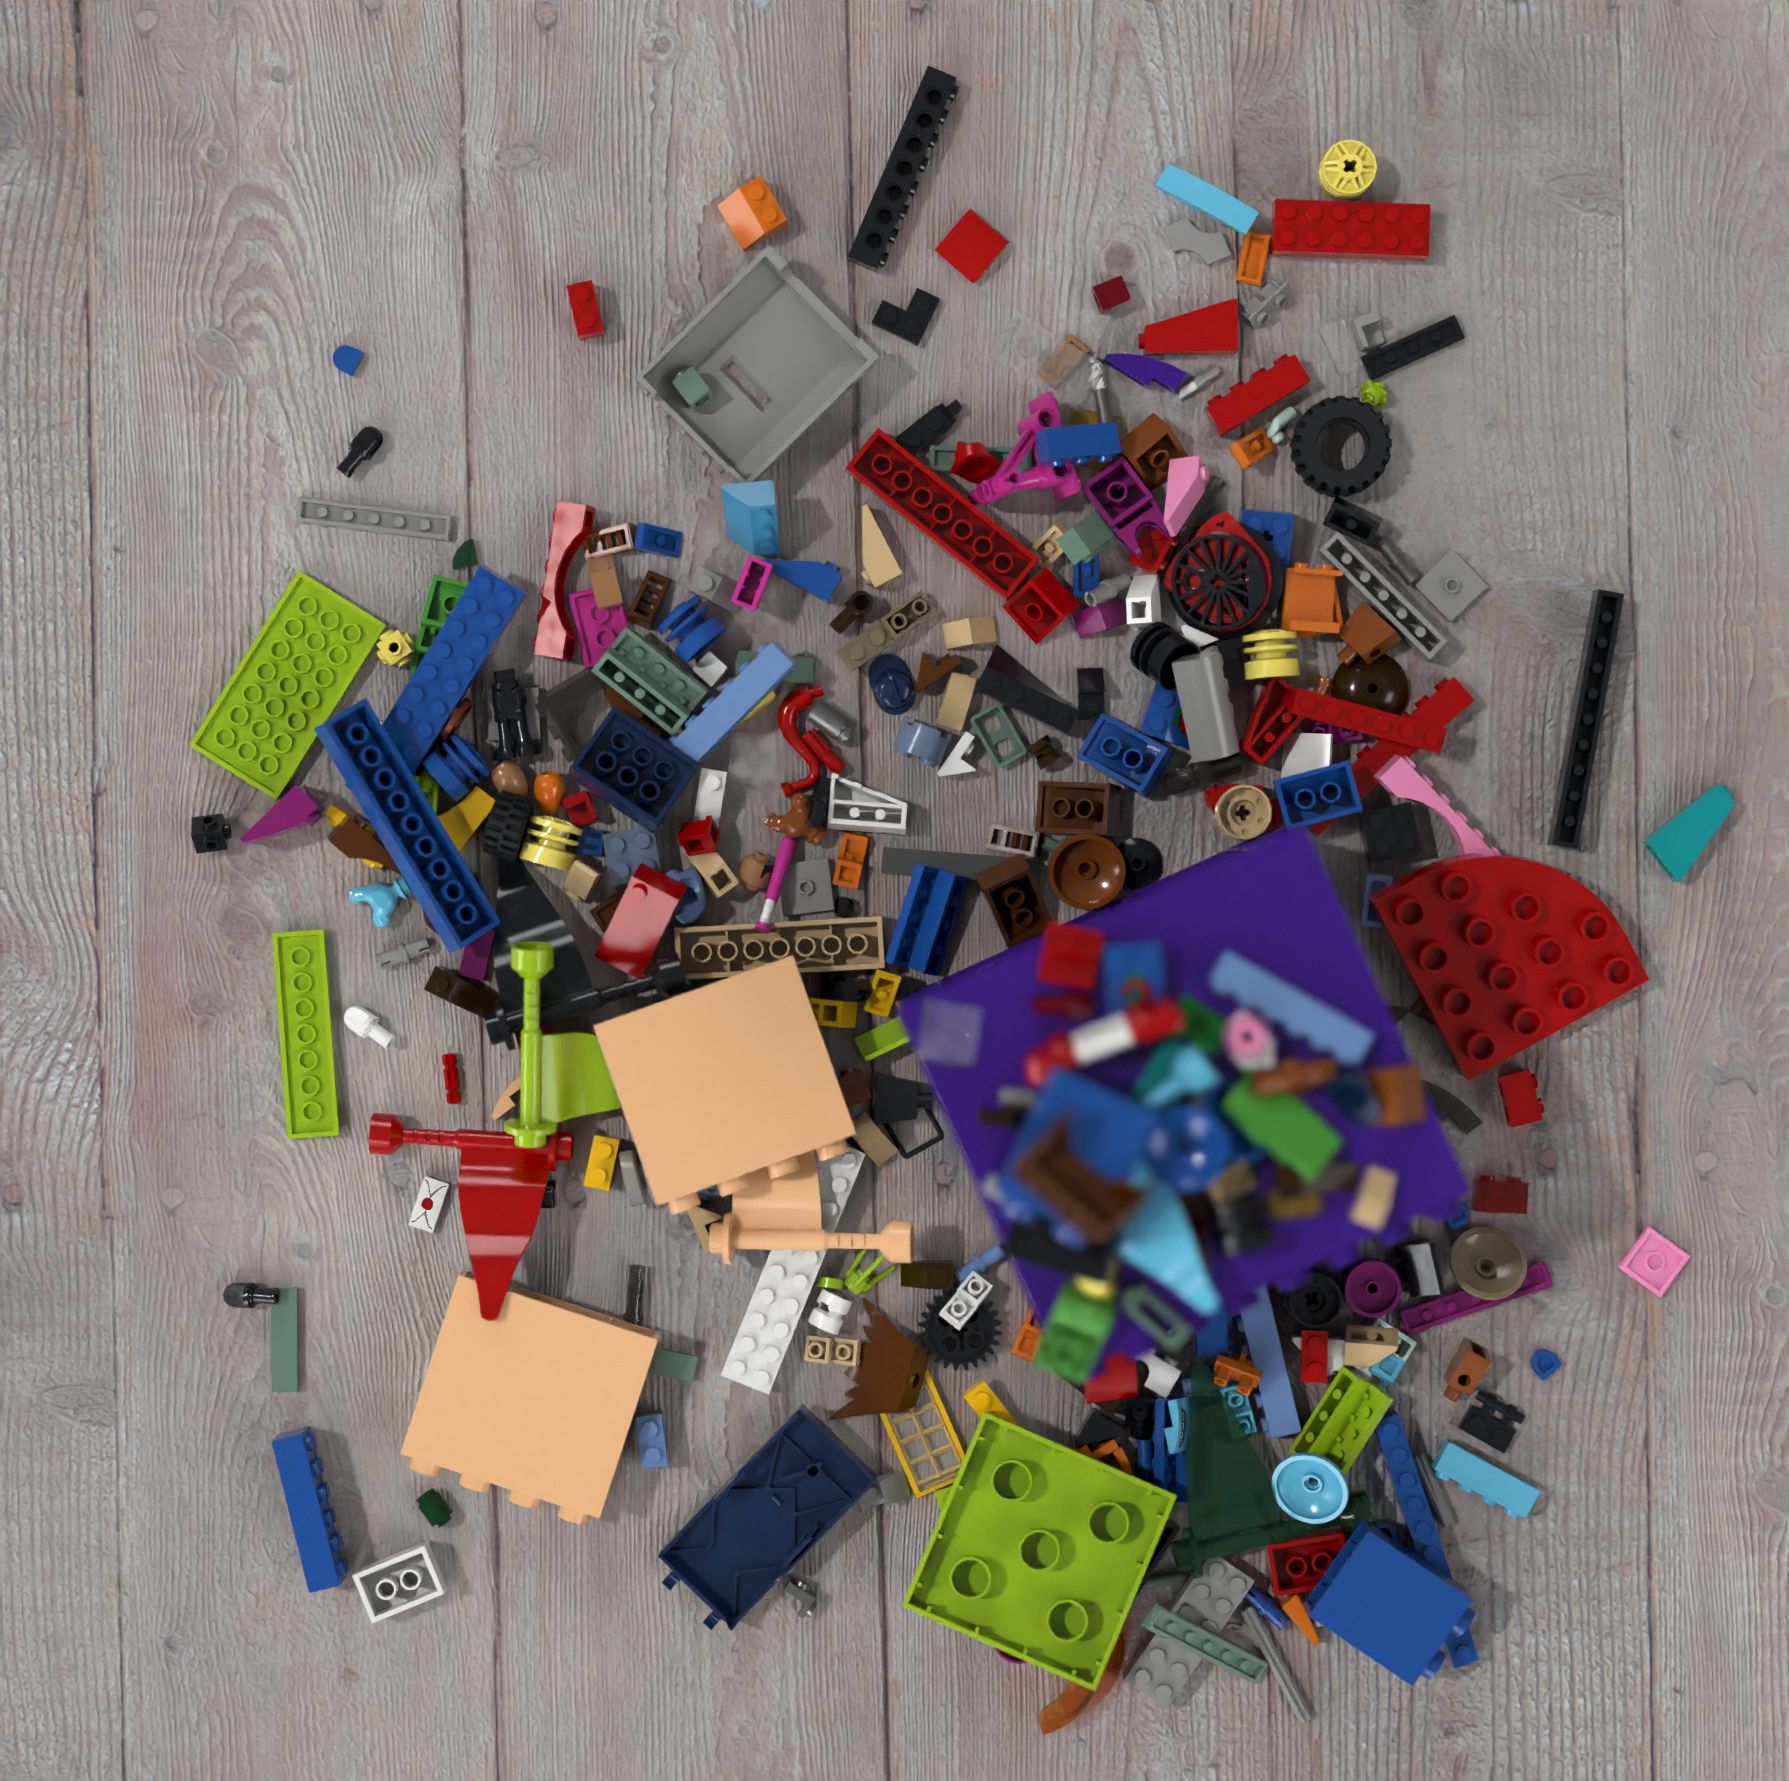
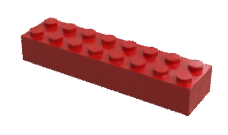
(941, 514)

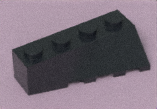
(1020, 690)

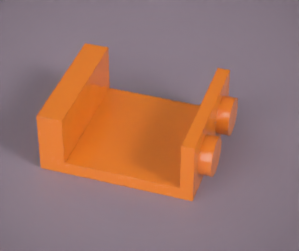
(1309, 599)

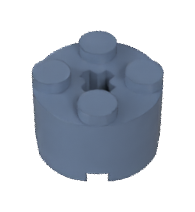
(922, 741)

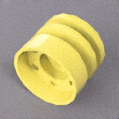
(1349, 185)
(1270, 655)
(550, 843)

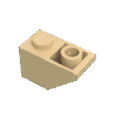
(713, 872)

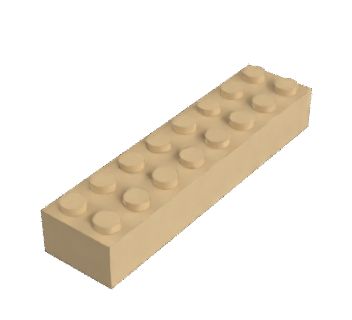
(813, 943)

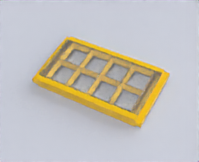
(925, 1441)

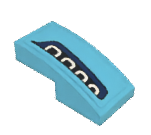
(1180, 1416)

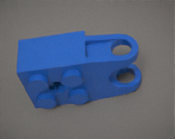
(1279, 527)

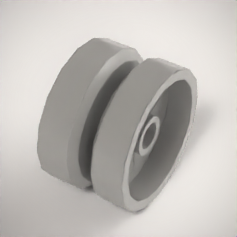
(634, 1178)

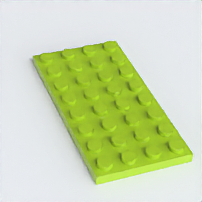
(287, 685)

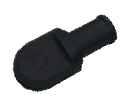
(362, 448)
(249, 1295)

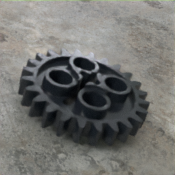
(936, 1332)

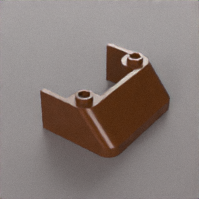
(1073, 1187)

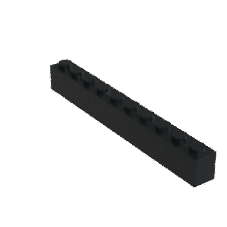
(1585, 719)

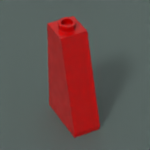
(1199, 332)

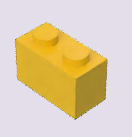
(602, 1162)

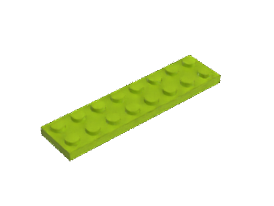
(306, 1034)

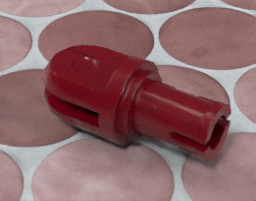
(1066, 1005)

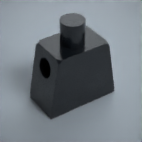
(898, 1099)

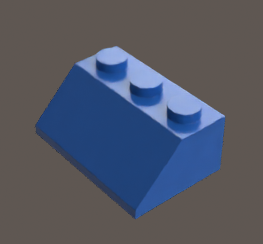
(1317, 795)

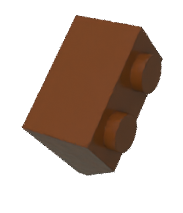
(1150, 449)

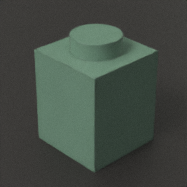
(692, 388)

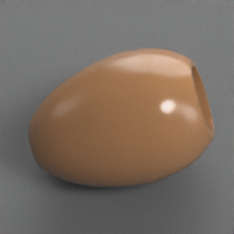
(509, 777)

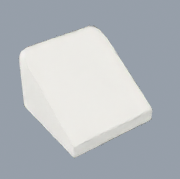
(710, 668)

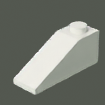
(710, 795)

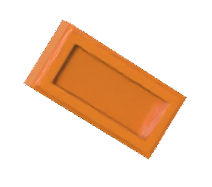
(1253, 258)

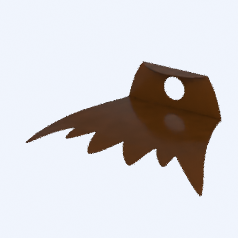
(885, 1372)

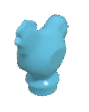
(382, 898)

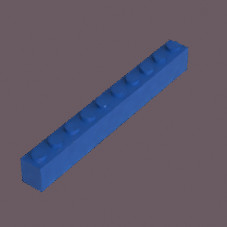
(1418, 1518)

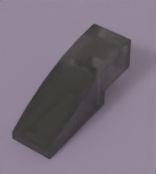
(1448, 1105)

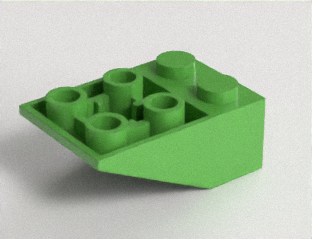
(1074, 1332)

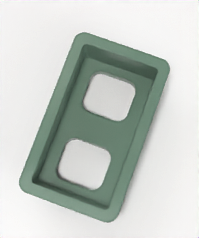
(1006, 731)

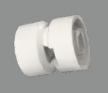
(830, 1310)

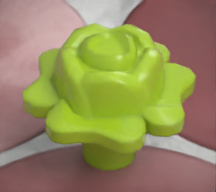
(1373, 393)

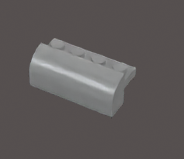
(1206, 705)

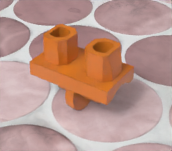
(1238, 1369)

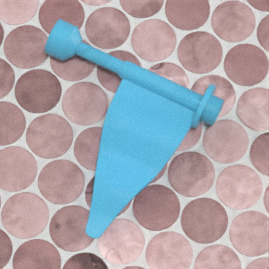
(1158, 1232)

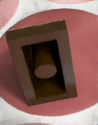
(927, 1274)

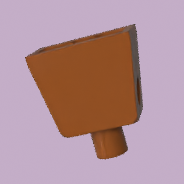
(1366, 636)
(1469, 1361)

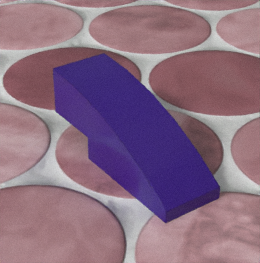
(1146, 369)

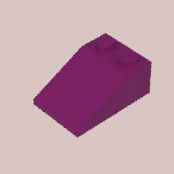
(292, 812)

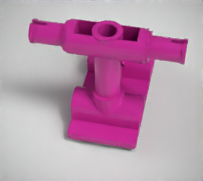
(1008, 480)

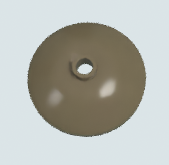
(1490, 1250)

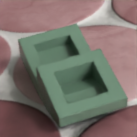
(674, 1364)

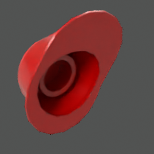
(974, 462)

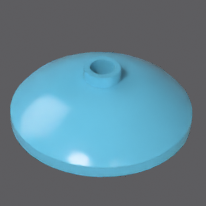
(1310, 1499)

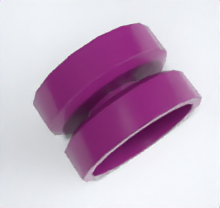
(1381, 1298)

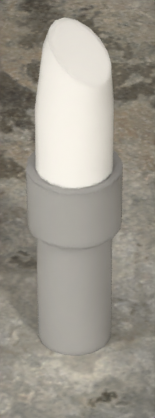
(1199, 381)

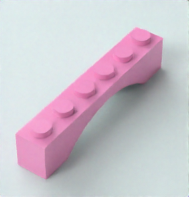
(1404, 782)

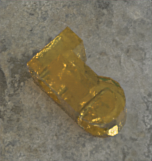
(1292, 1205)

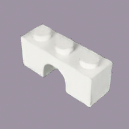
(1160, 1373)

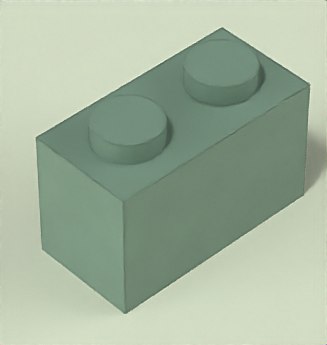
(1086, 538)

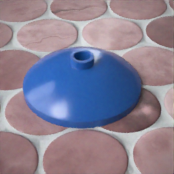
(1240, 1145)
(1186, 1168)

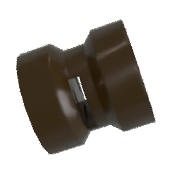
(1044, 752)

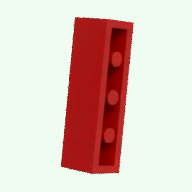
(1257, 394)

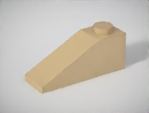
(877, 557)
(581, 880)

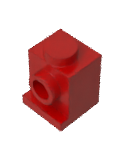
(699, 836)

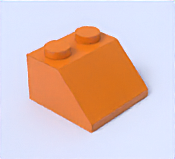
(752, 213)

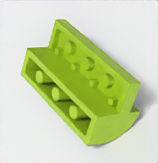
(1343, 1419)

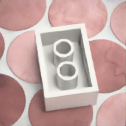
(400, 1582)

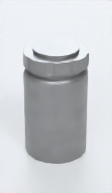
(831, 722)

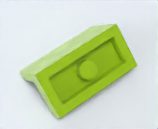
(882, 1039)

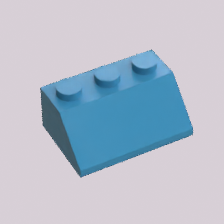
(752, 516)

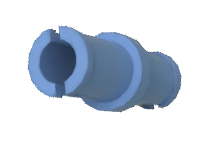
(980, 1263)

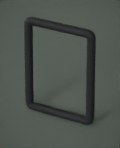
(907, 1155)

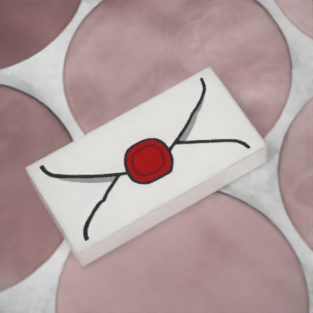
(429, 1204)

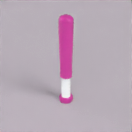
(776, 882)

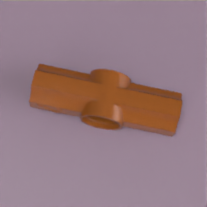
(1292, 1077)

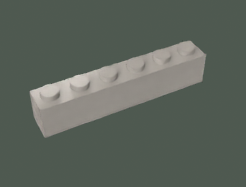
(1382, 597)

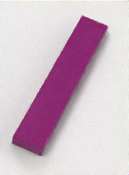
(1461, 1303)

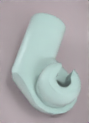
(1283, 418)

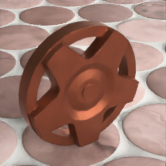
(456, 719)

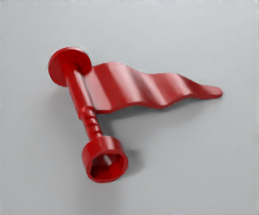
(497, 1192)

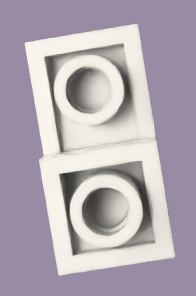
(966, 1300)

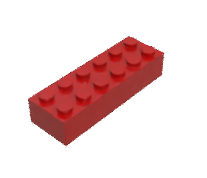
(1350, 230)

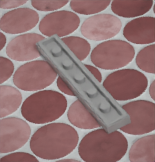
(374, 518)

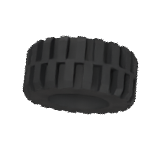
(1365, 421)

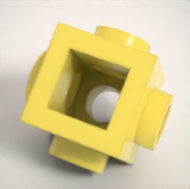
(405, 650)

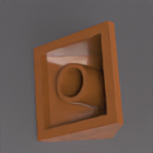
(1398, 1093)

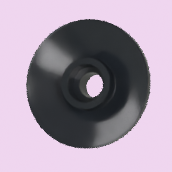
(1151, 862)

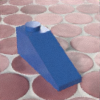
(810, 576)

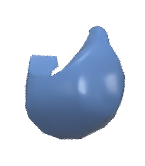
(694, 899)

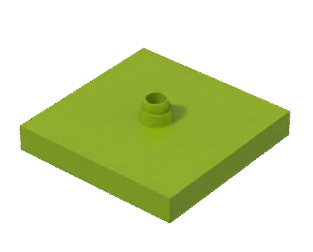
(1039, 1550)

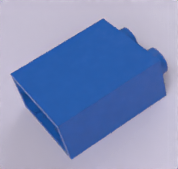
(1106, 1135)
(1390, 1604)

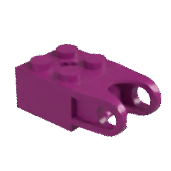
(1128, 513)

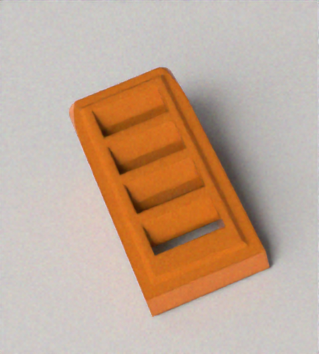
(1295, 1609)

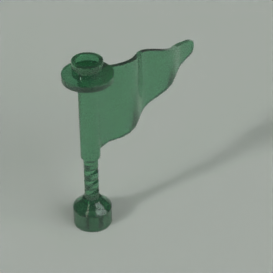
(1230, 1490)

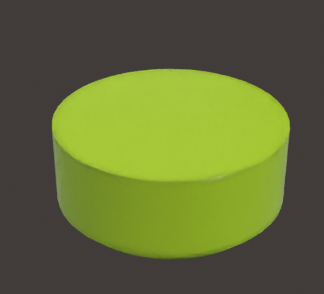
(828, 1282)

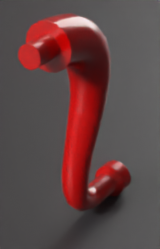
(787, 715)

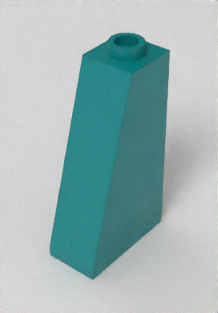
(1687, 833)
(1158, 1072)

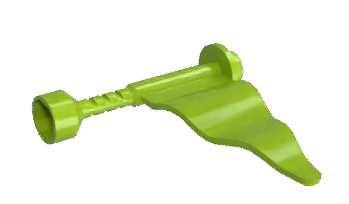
(560, 1072)

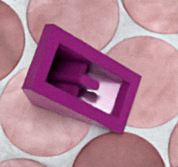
(1100, 618)

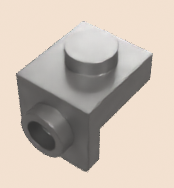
(800, 1590)

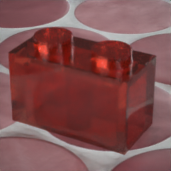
(1499, 1195)

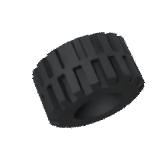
(507, 825)

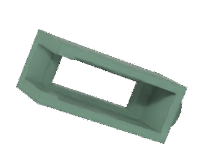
(1135, 1295)

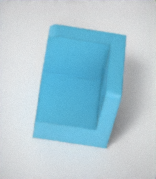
(1387, 1369)

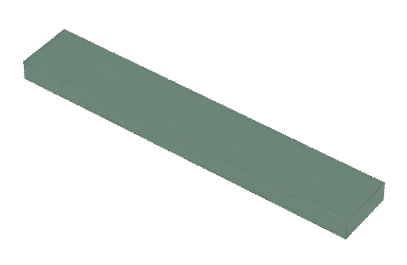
(1205, 1643)

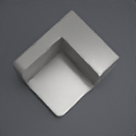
(1367, 330)

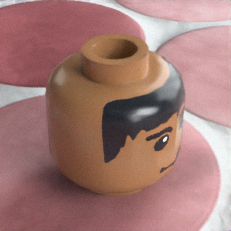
(755, 871)

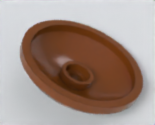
(1090, 887)

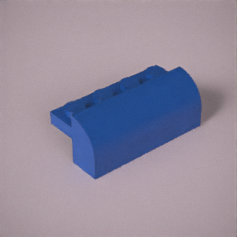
(927, 919)
(1168, 1468)

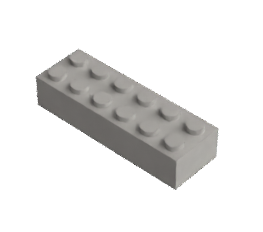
(1163, 1666)

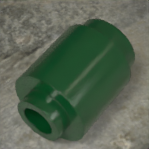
(434, 1508)

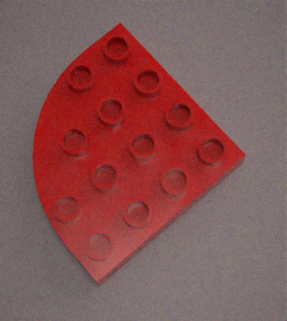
(1504, 952)

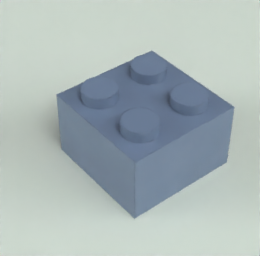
(627, 850)

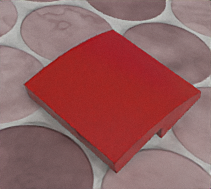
(972, 246)
(1070, 956)
(1116, 1383)

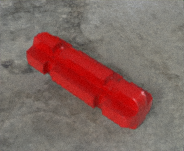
(451, 1078)

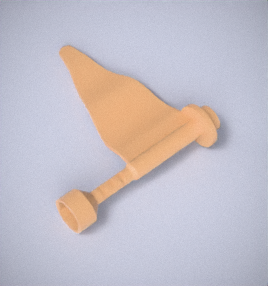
(788, 1216)

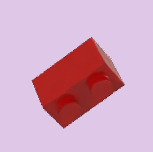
(585, 310)
(1520, 1098)

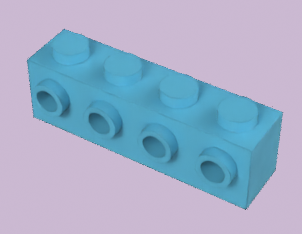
(1484, 1478)

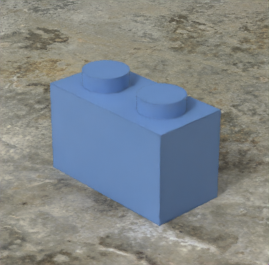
(652, 1439)

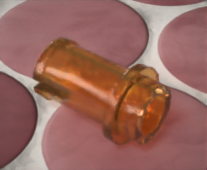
(1322, 685)

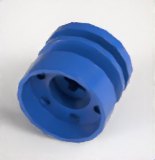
(691, 628)
(456, 767)

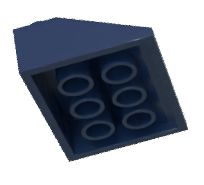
(633, 769)

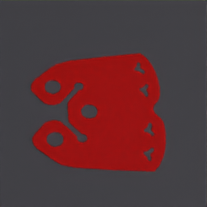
(1194, 581)

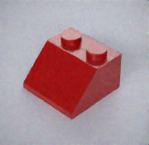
(1041, 605)

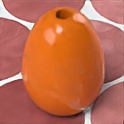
(549, 791)

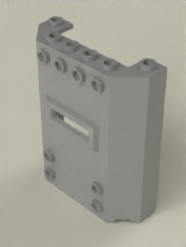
(782, 343)

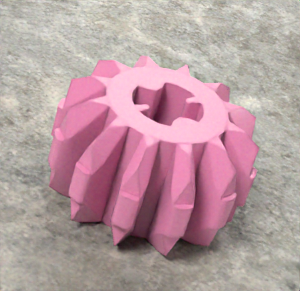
(1251, 1028)

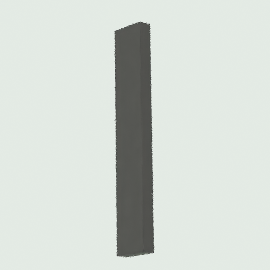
(904, 861)

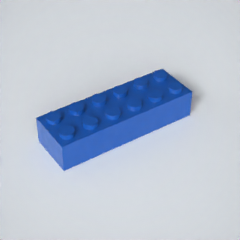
(310, 1509)

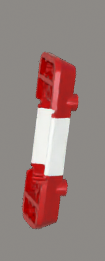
(1139, 1022)

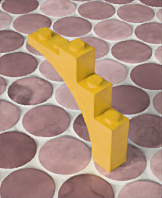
(459, 822)

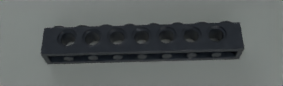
(932, 82)

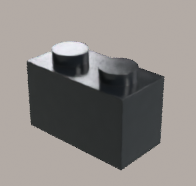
(1352, 521)

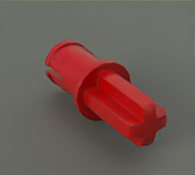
(823, 751)

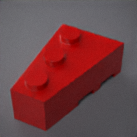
(1269, 721)

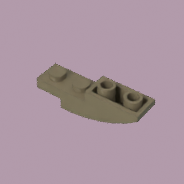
(886, 631)

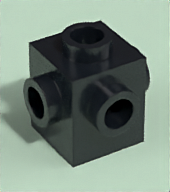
(210, 833)

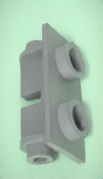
(1275, 296)

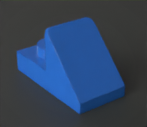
(658, 540)

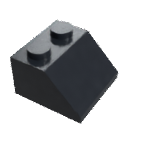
(1419, 1268)

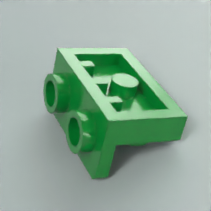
(1201, 1026)

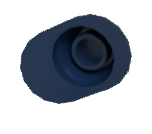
(891, 684)
(1354, 1097)

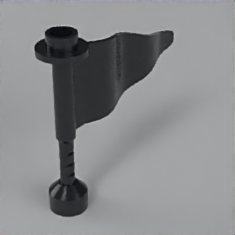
(566, 988)

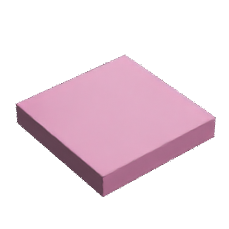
(1653, 1261)

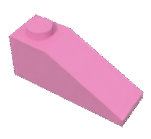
(1184, 490)

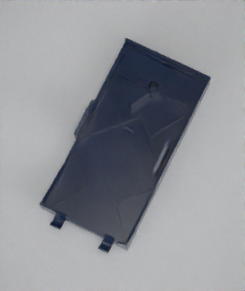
(766, 1517)

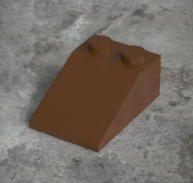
(1078, 808)
(1014, 900)

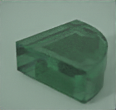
(465, 555)

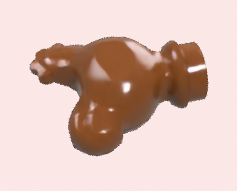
(794, 822)

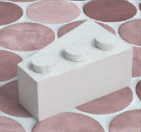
(864, 810)

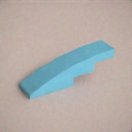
(1206, 199)

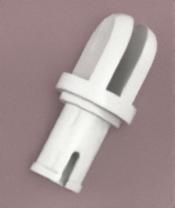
(367, 1025)

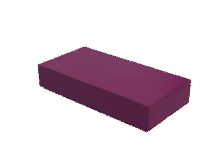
(477, 956)

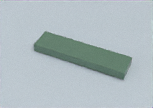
(942, 457)
(285, 1342)

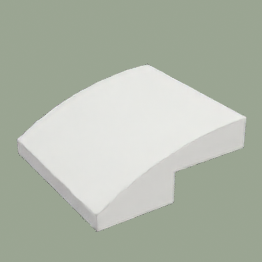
(1306, 752)

